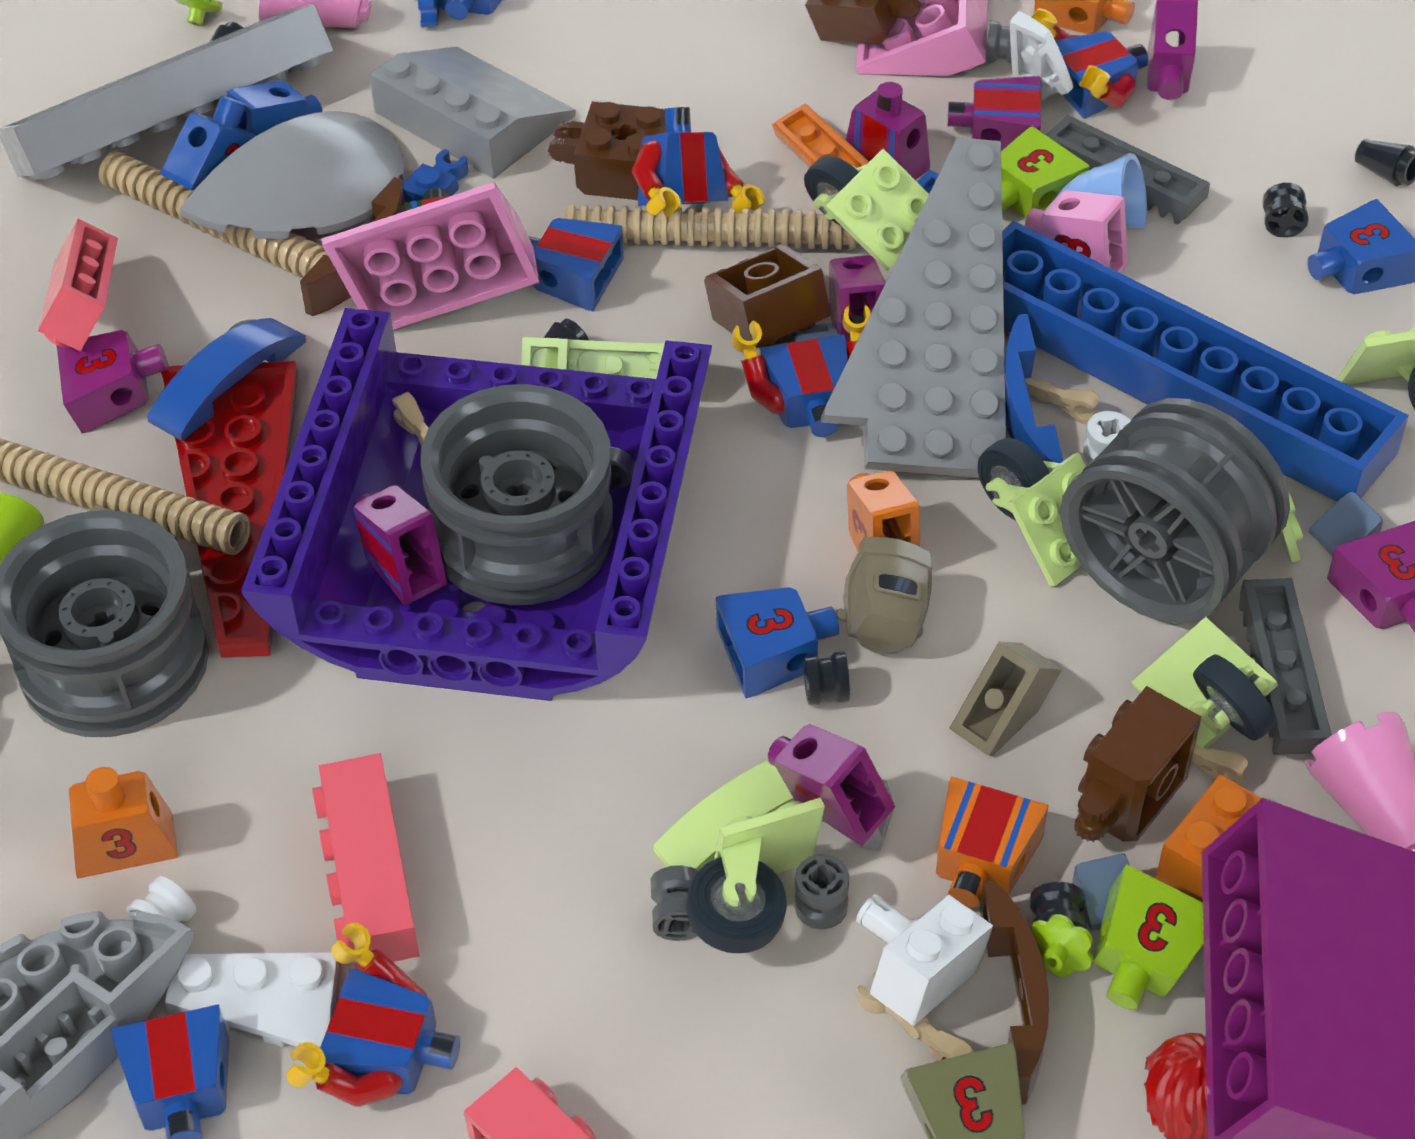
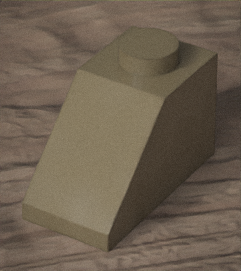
(1004, 696)

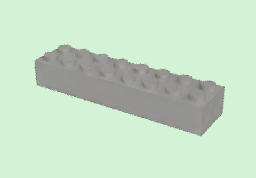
(159, 93)

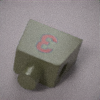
(968, 1095)

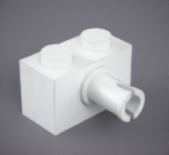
(923, 956)

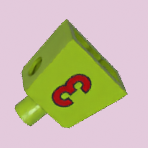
(1035, 171)
(1146, 936)

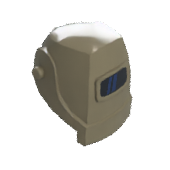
(887, 594)

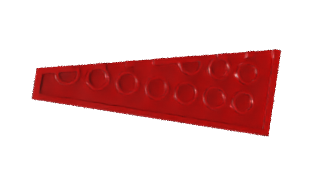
(239, 465)

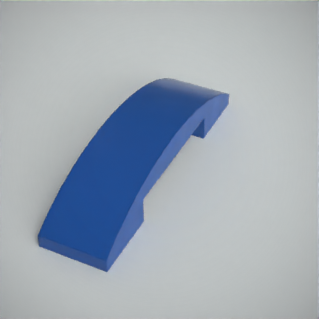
(217, 367)
(1018, 409)

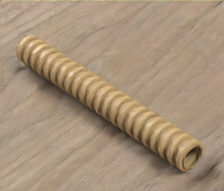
(151, 188)
(719, 226)
(89, 486)

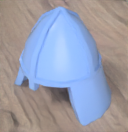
(1117, 178)

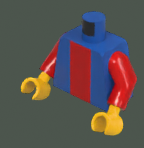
(1098, 66)
(687, 170)
(799, 375)
(376, 1033)

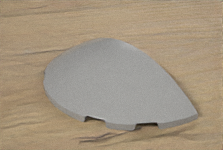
(299, 176)
(64, 1000)

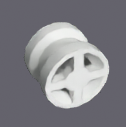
(1101, 431)
(165, 900)

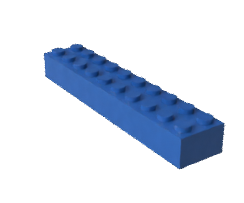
(1164, 350)

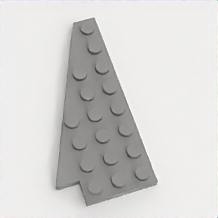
(933, 347)

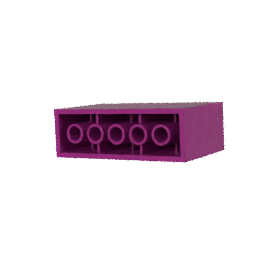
(1308, 980)

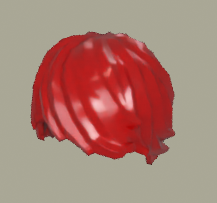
(1178, 1087)

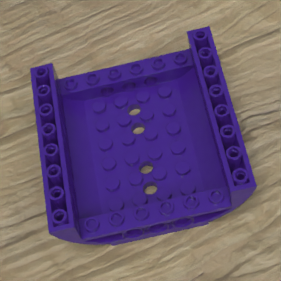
(332, 602)

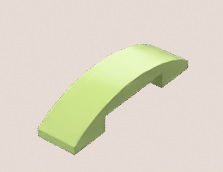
(593, 356)
(695, 835)

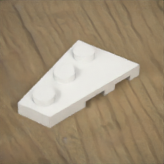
(265, 994)

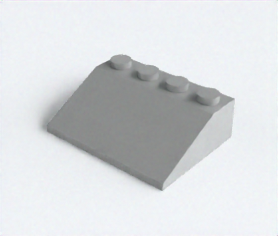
(465, 106)

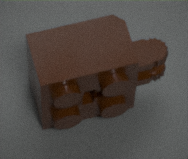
(858, 19)
(606, 146)
(773, 289)
(1135, 767)

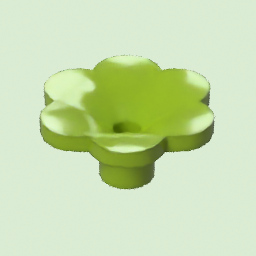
(198, 8)
(1063, 945)

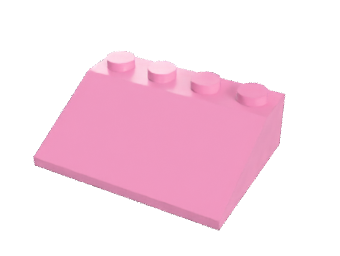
(935, 42)
(436, 256)

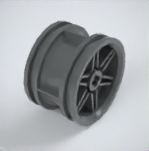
(519, 493)
(1175, 510)
(102, 623)

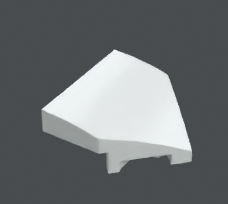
(1037, 54)

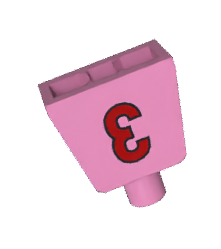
(1087, 225)

